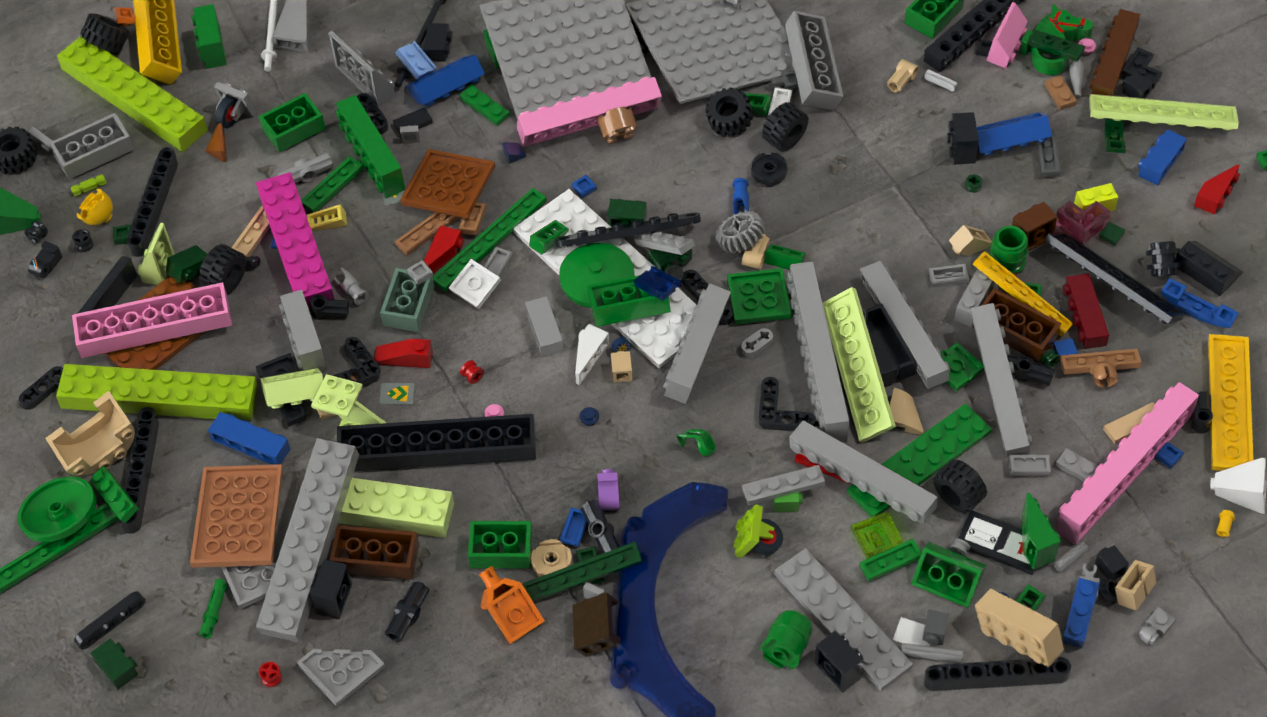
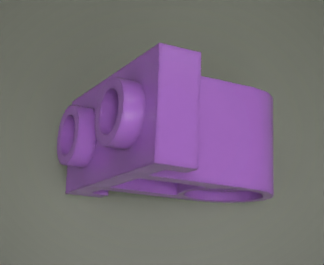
(608, 490)

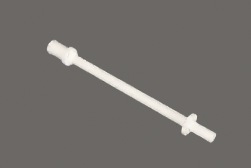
(268, 54)

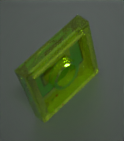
(876, 534)

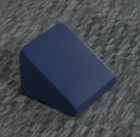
(513, 151)

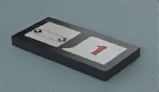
(995, 540)

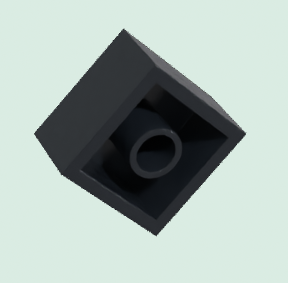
(963, 138)
(331, 589)
(839, 661)

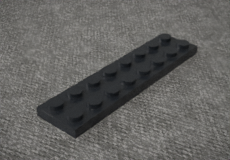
(1115, 277)

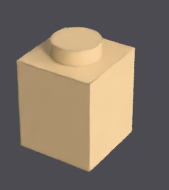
(621, 366)

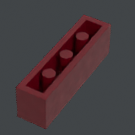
(1086, 311)

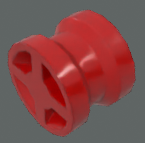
(472, 372)
(268, 669)

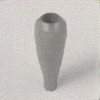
(1076, 75)

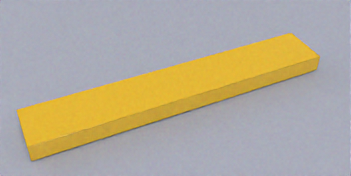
(1019, 290)

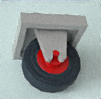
(232, 105)

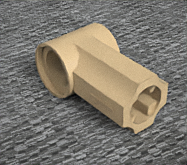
(904, 72)
(755, 255)

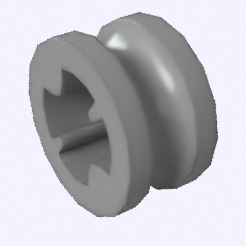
(960, 546)

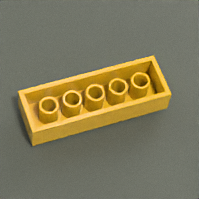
(157, 39)

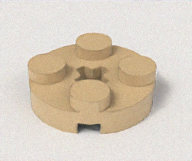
(544, 551)

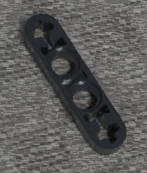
(701, 283)
(109, 620)

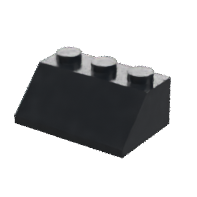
(1207, 267)

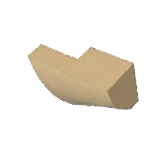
(905, 412)

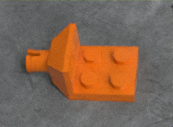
(509, 605)

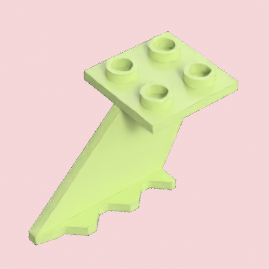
(339, 398)

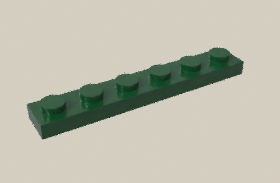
(583, 572)

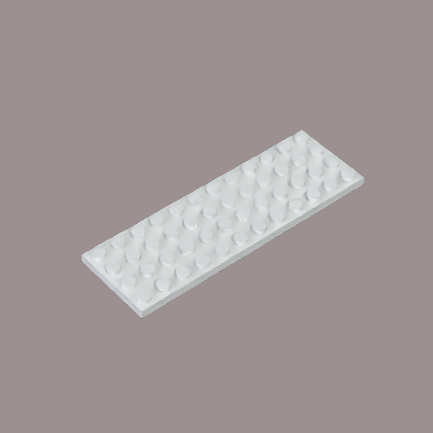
(654, 336)

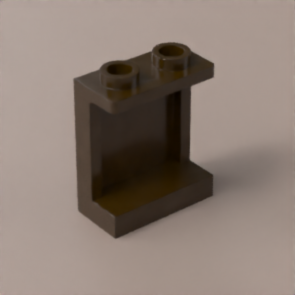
(594, 625)

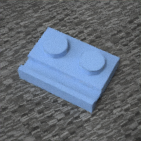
(415, 60)

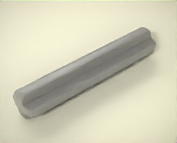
(932, 652)

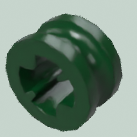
(973, 188)
(1050, 358)

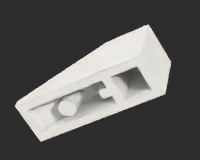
(590, 347)

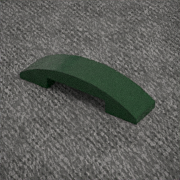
(1113, 136)

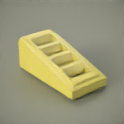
(333, 212)

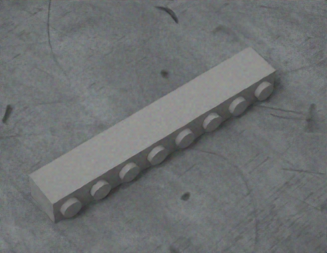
(886, 291)
(1000, 380)
(863, 472)

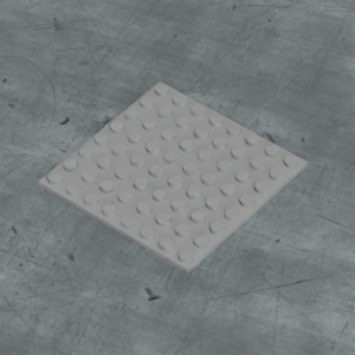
(712, 43)
(562, 48)

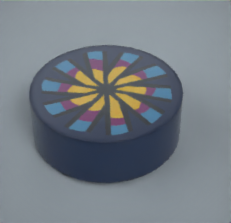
(621, 344)

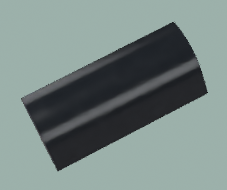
(112, 286)

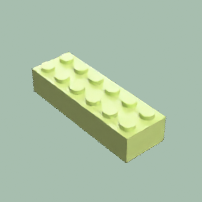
(397, 507)

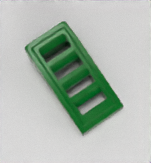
(763, 103)
(542, 245)
(1029, 590)

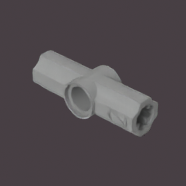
(306, 170)

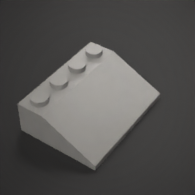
(361, 71)

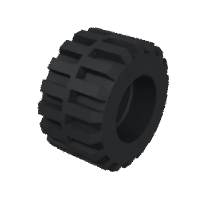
(104, 33)
(726, 100)
(785, 126)
(23, 152)
(223, 266)
(960, 486)

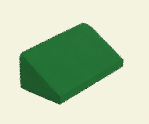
(783, 257)

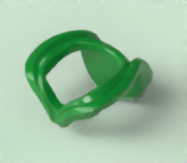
(704, 441)

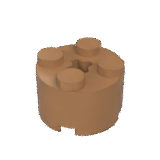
(617, 124)

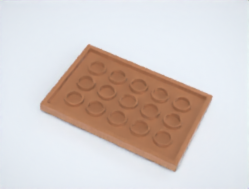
(237, 516)

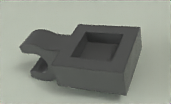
(787, 79)

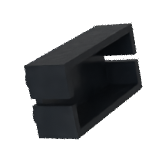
(889, 347)

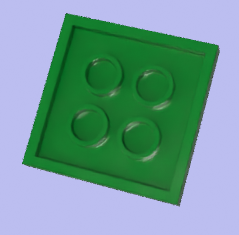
(759, 296)

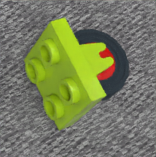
(757, 533)

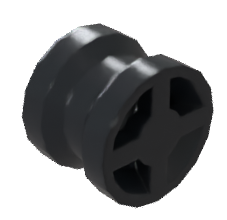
(36, 231)
(82, 240)

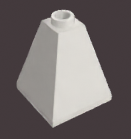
(1243, 484)

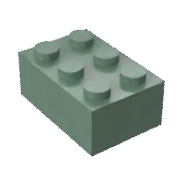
(406, 302)

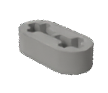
(756, 342)

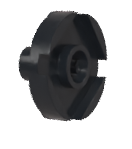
(770, 177)

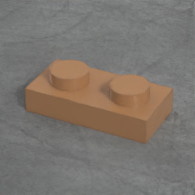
(1060, 92)
(472, 224)

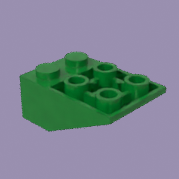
(1038, 537)

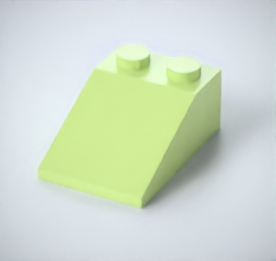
(155, 257)

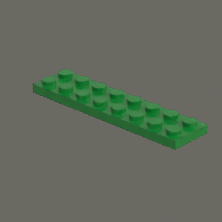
(929, 453)

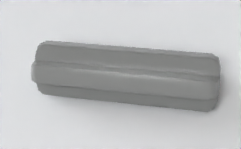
(941, 80)
(1070, 556)

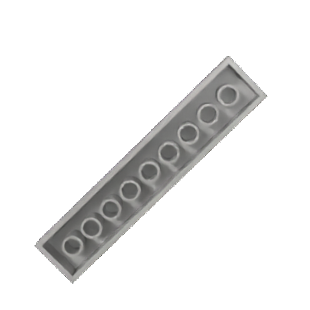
(818, 351)
(307, 539)

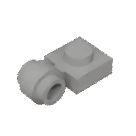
(1156, 626)

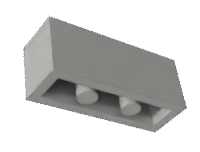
(974, 296)
(545, 326)

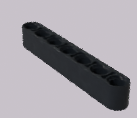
(152, 202)
(140, 460)
(989, 680)

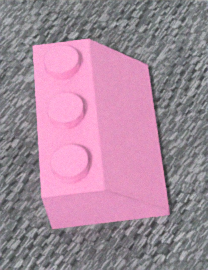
(1008, 37)

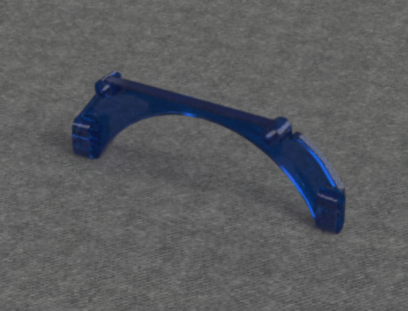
(641, 650)

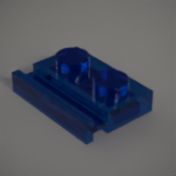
(657, 283)

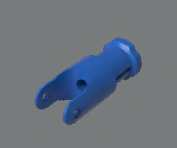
(740, 194)

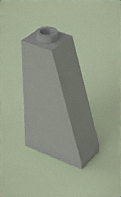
(293, 27)

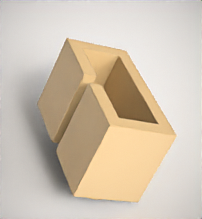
(1135, 584)

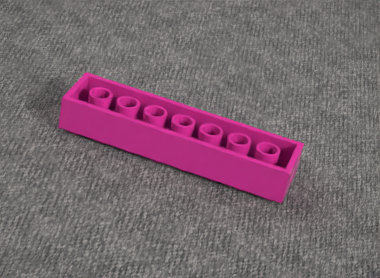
(294, 237)

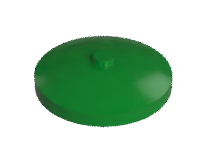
(592, 265)
(56, 509)

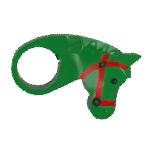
(1063, 25)

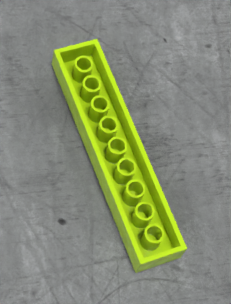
(133, 93)
(164, 391)

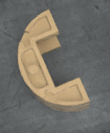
(97, 441)

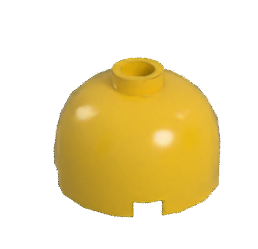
(96, 208)

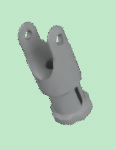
(352, 288)

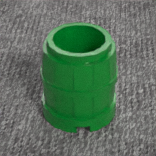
(1010, 248)
(787, 639)

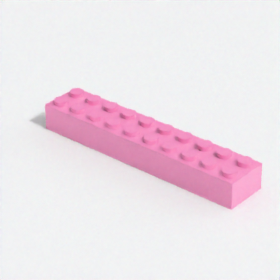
(1125, 463)

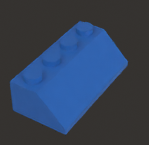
(445, 80)
(1013, 132)

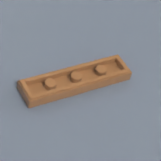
(423, 232)

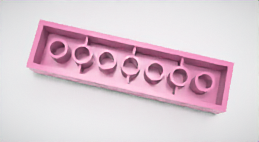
(583, 112)
(151, 320)

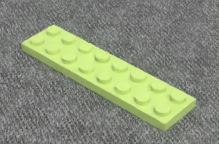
(1163, 112)
(858, 365)

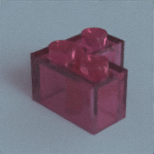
(1082, 224)

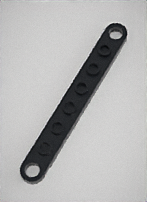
(620, 230)

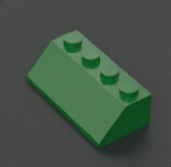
(623, 301)

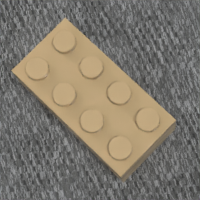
(1019, 627)

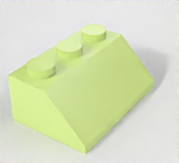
(291, 387)

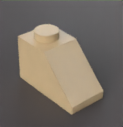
(969, 241)

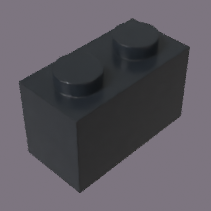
(437, 41)

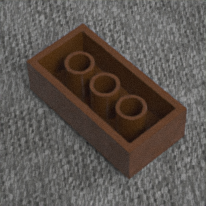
(1024, 327)
(376, 551)

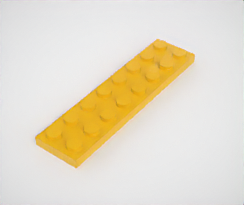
(1230, 401)

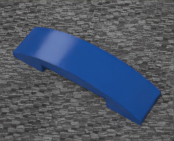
(1197, 307)

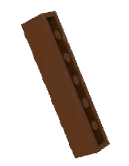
(1115, 53)

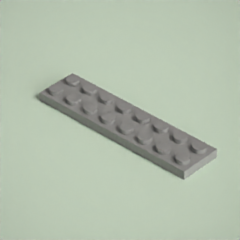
(840, 613)

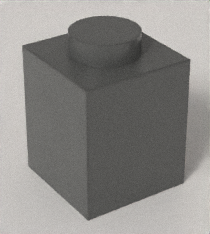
(935, 627)

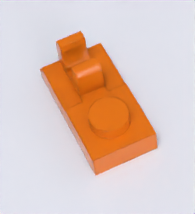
(125, 16)

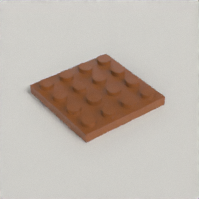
(448, 183)

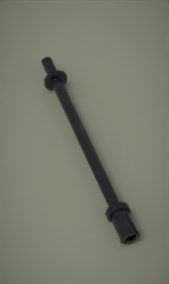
(402, 71)

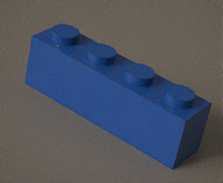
(249, 439)

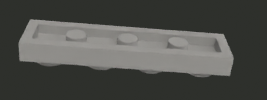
(665, 242)
(783, 485)

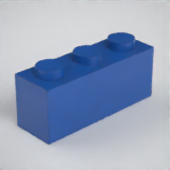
(1161, 157)
(1080, 612)

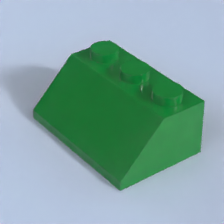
(948, 574)

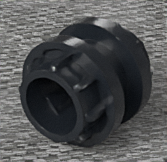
(1163, 258)

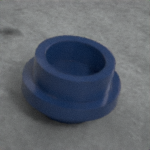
(589, 416)

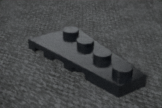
(282, 365)

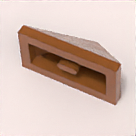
(217, 144)

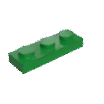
(484, 105)
(890, 560)

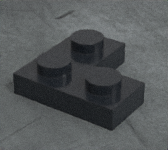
(1139, 62)

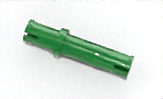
(211, 616)

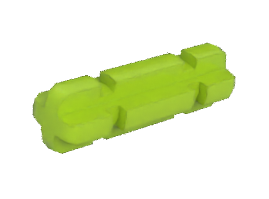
(88, 185)

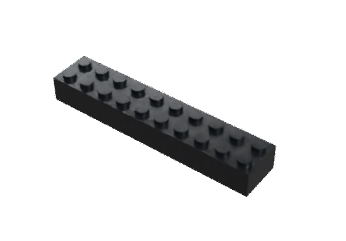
(441, 442)

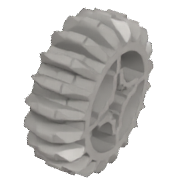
(740, 232)

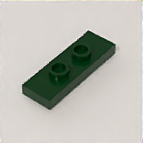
(1056, 45)

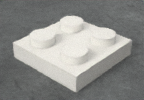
(474, 284)

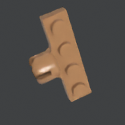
(1101, 364)

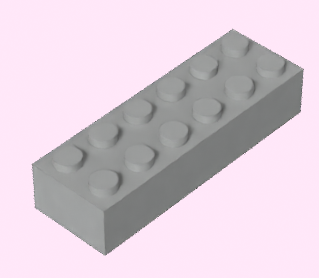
(813, 60)
(695, 343)

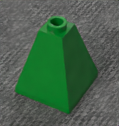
(16, 213)

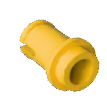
(1225, 523)

